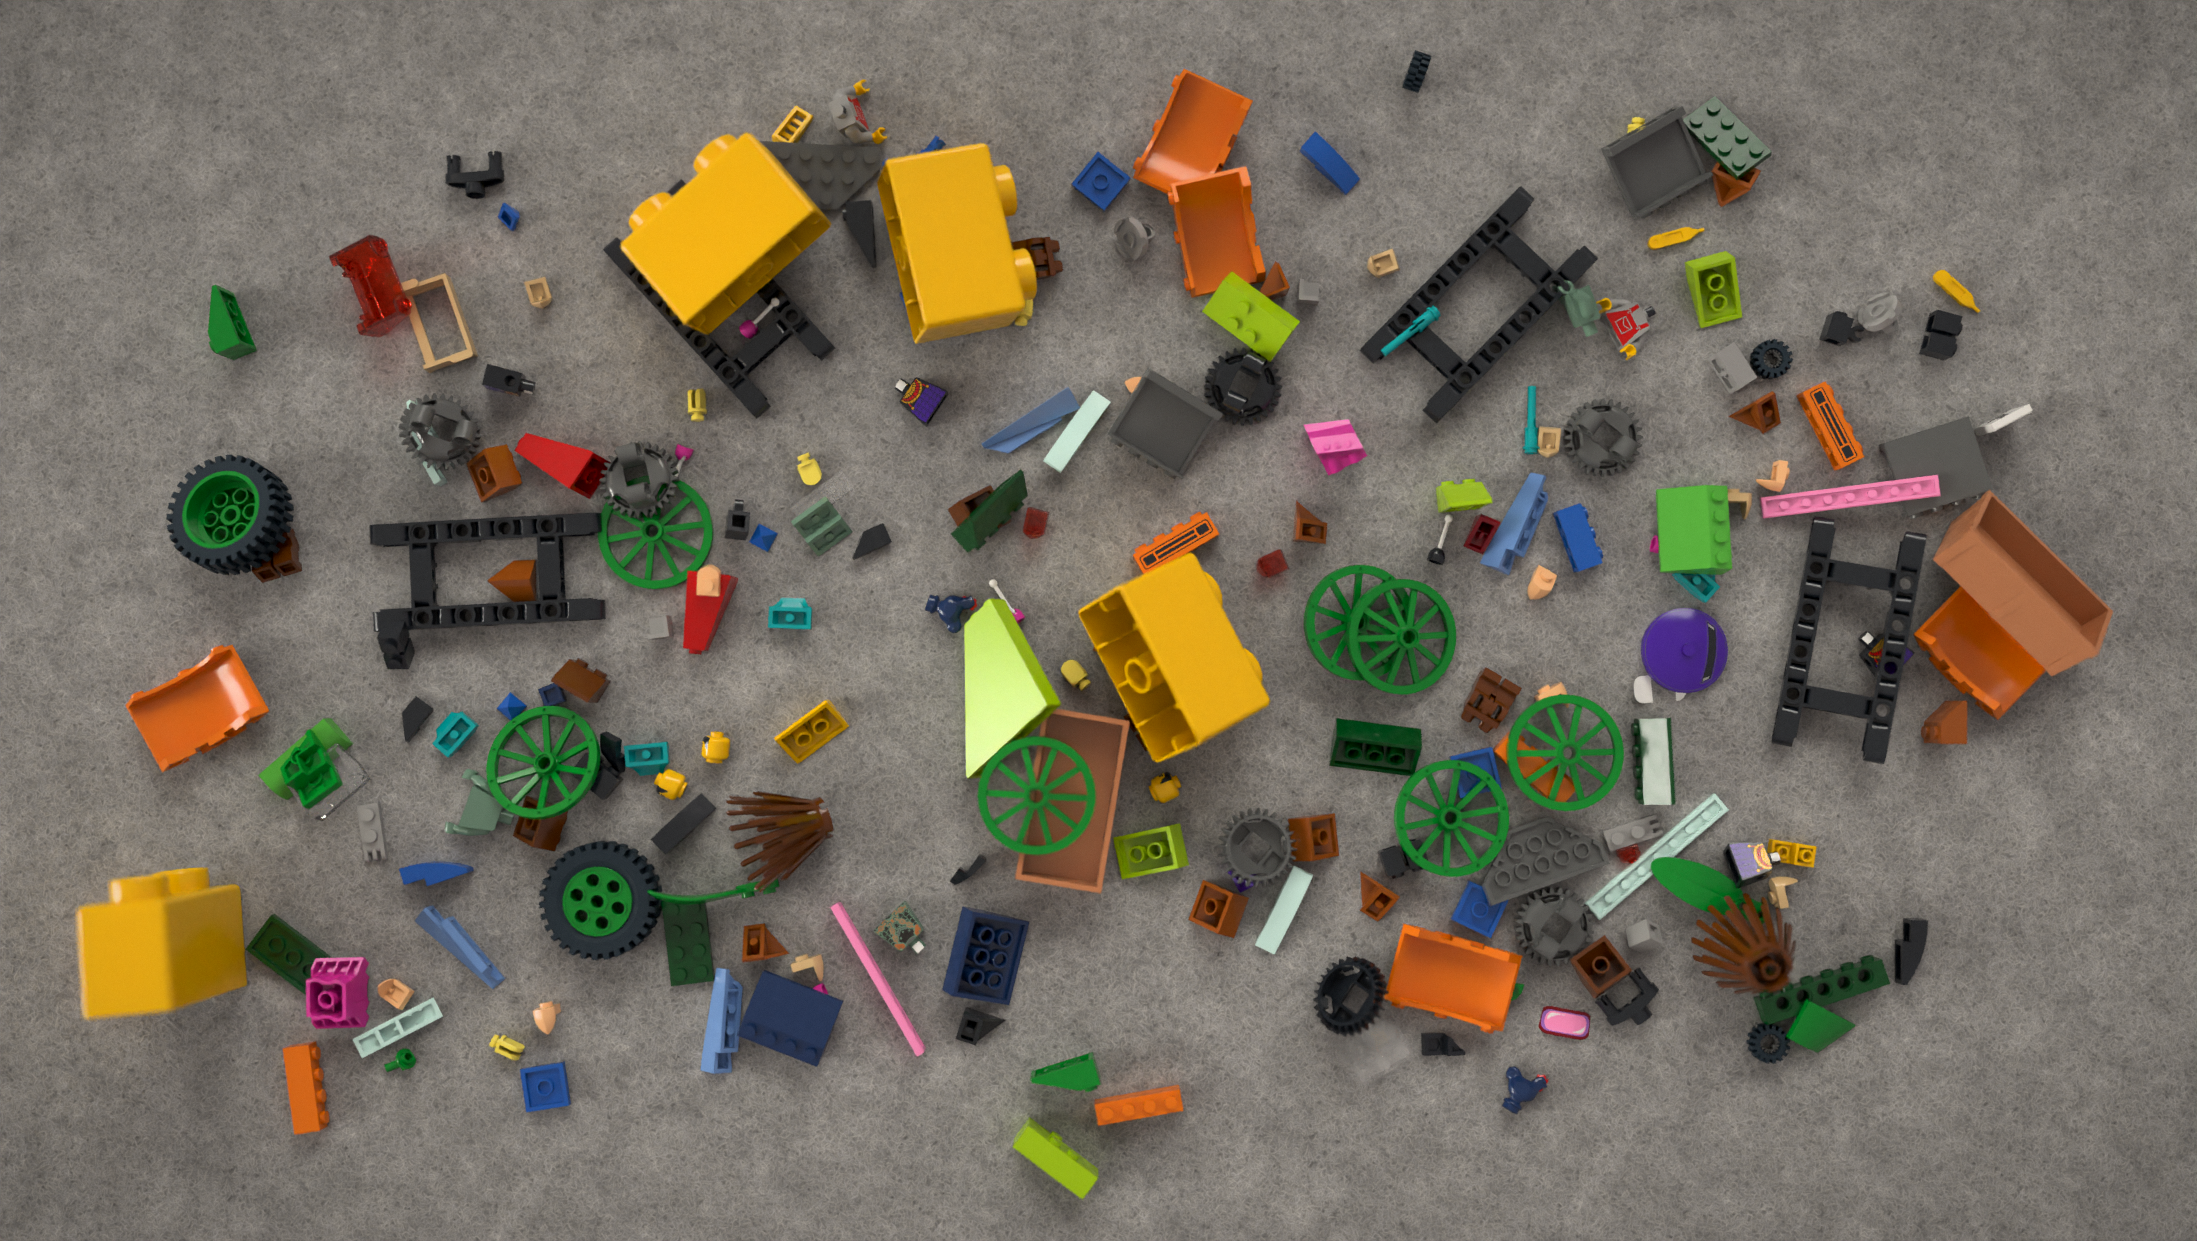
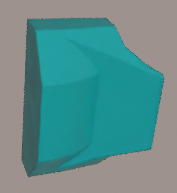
(1699, 585)
(790, 614)
(454, 733)
(647, 758)

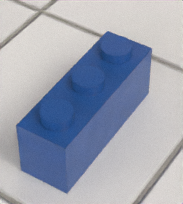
(1578, 537)

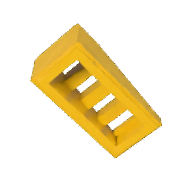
(797, 133)

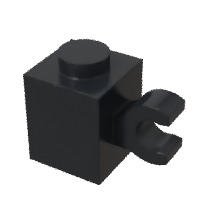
(1838, 329)
(737, 522)

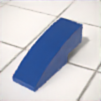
(1329, 163)
(433, 872)

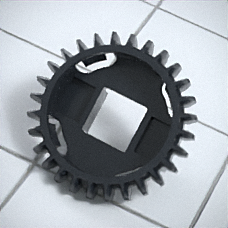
(1234, 404)
(1338, 986)

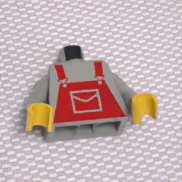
(849, 115)
(1626, 323)

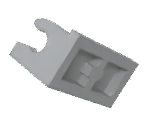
(1732, 368)

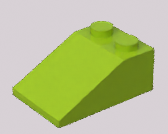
(1714, 288)
(1462, 497)
(1151, 851)

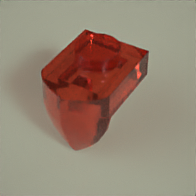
(1035, 523)
(1272, 564)

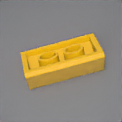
(812, 731)

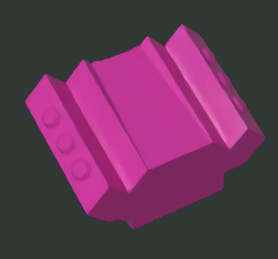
(1335, 444)
(338, 993)

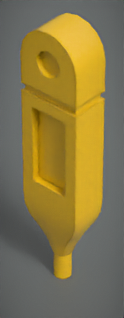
(1672, 237)
(1954, 289)

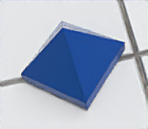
(509, 216)
(763, 537)
(511, 706)

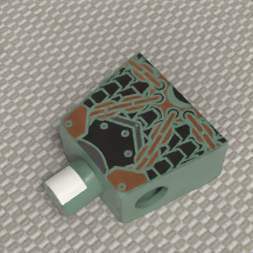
(902, 929)

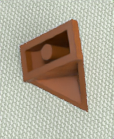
(1729, 188)
(1275, 283)
(1760, 414)
(1308, 527)
(517, 581)
(1375, 898)
(760, 944)

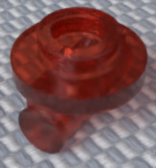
(1629, 853)

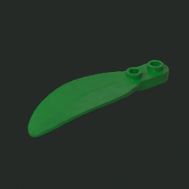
(1699, 885)
(746, 890)

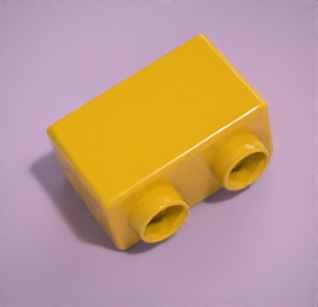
(722, 231)
(954, 241)
(1175, 657)
(160, 944)

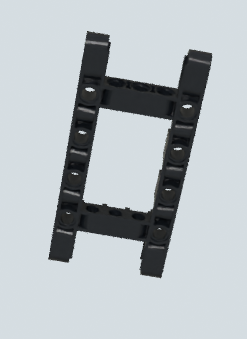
(1516, 253)
(753, 352)
(550, 570)
(1894, 647)

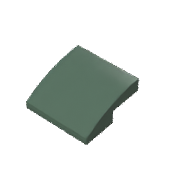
(821, 526)

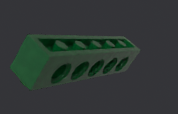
(1874, 977)

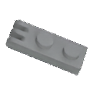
(372, 831)
(1631, 832)

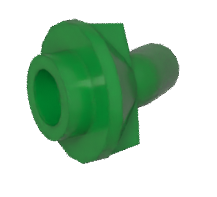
(402, 1060)

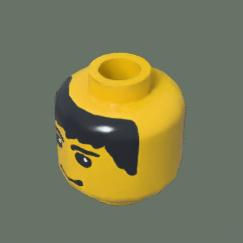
(715, 747)
(670, 784)
(1165, 787)

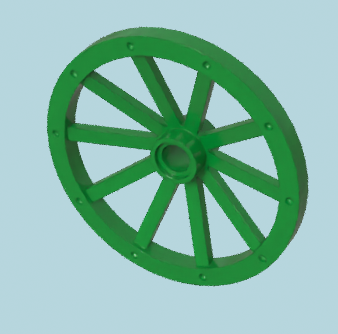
(678, 578)
(1312, 607)
(1414, 636)
(1606, 721)
(540, 762)
(1457, 816)
(1017, 845)

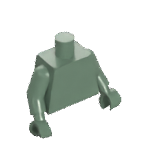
(1580, 307)
(481, 810)

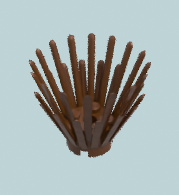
(790, 845)
(1758, 958)

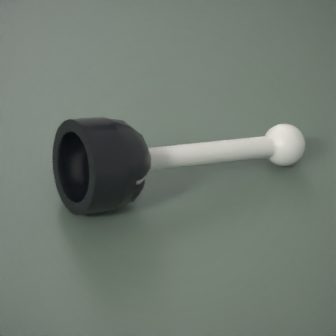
(1437, 554)

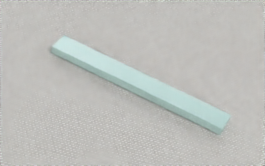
(1666, 846)

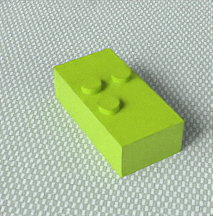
(1250, 316)
(1055, 1158)

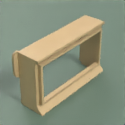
(412, 288)

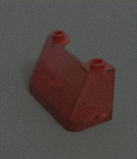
(375, 285)

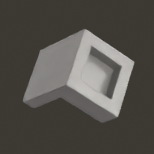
(1307, 293)
(661, 628)
(1644, 936)

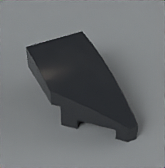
(872, 540)
(414, 716)
(611, 749)
(961, 874)
(1439, 1044)

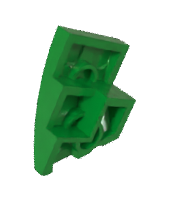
(311, 771)
(1817, 1027)

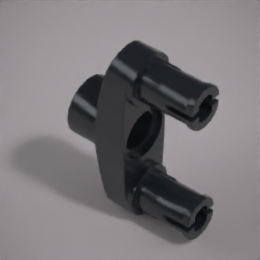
(476, 181)
(1637, 1009)

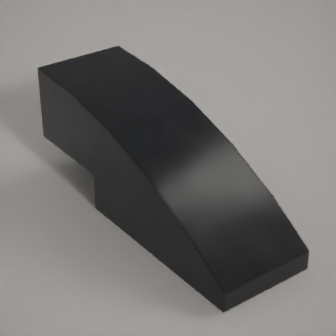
(683, 824)
(1910, 949)

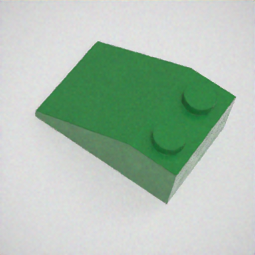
(227, 326)
(1072, 1074)

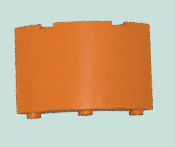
(1192, 133)
(1216, 230)
(1978, 654)
(197, 708)
(1453, 977)

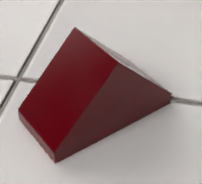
(1481, 533)

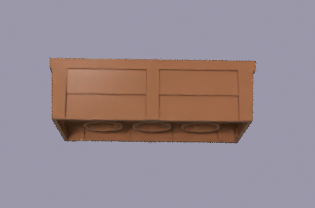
(2024, 585)
(1102, 746)

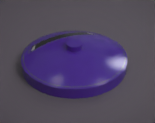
(1684, 650)

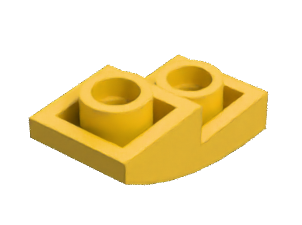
(1793, 852)

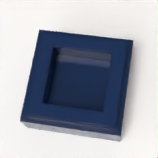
(552, 695)

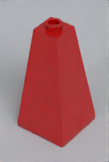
(568, 464)
(704, 613)

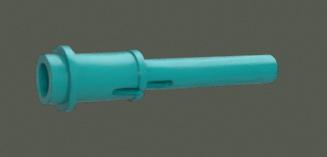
(1431, 315)
(1531, 432)

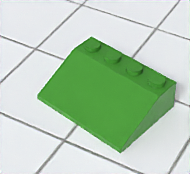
(1694, 530)

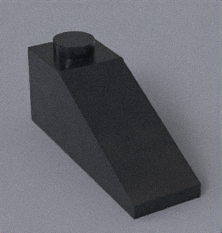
(861, 223)

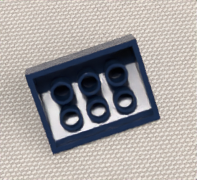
(985, 956)
(790, 1018)

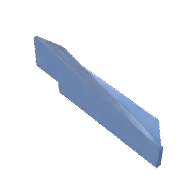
(1033, 423)
(1517, 526)
(460, 944)
(722, 1024)

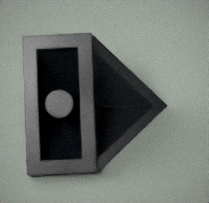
(976, 1025)

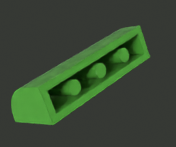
(327, 733)

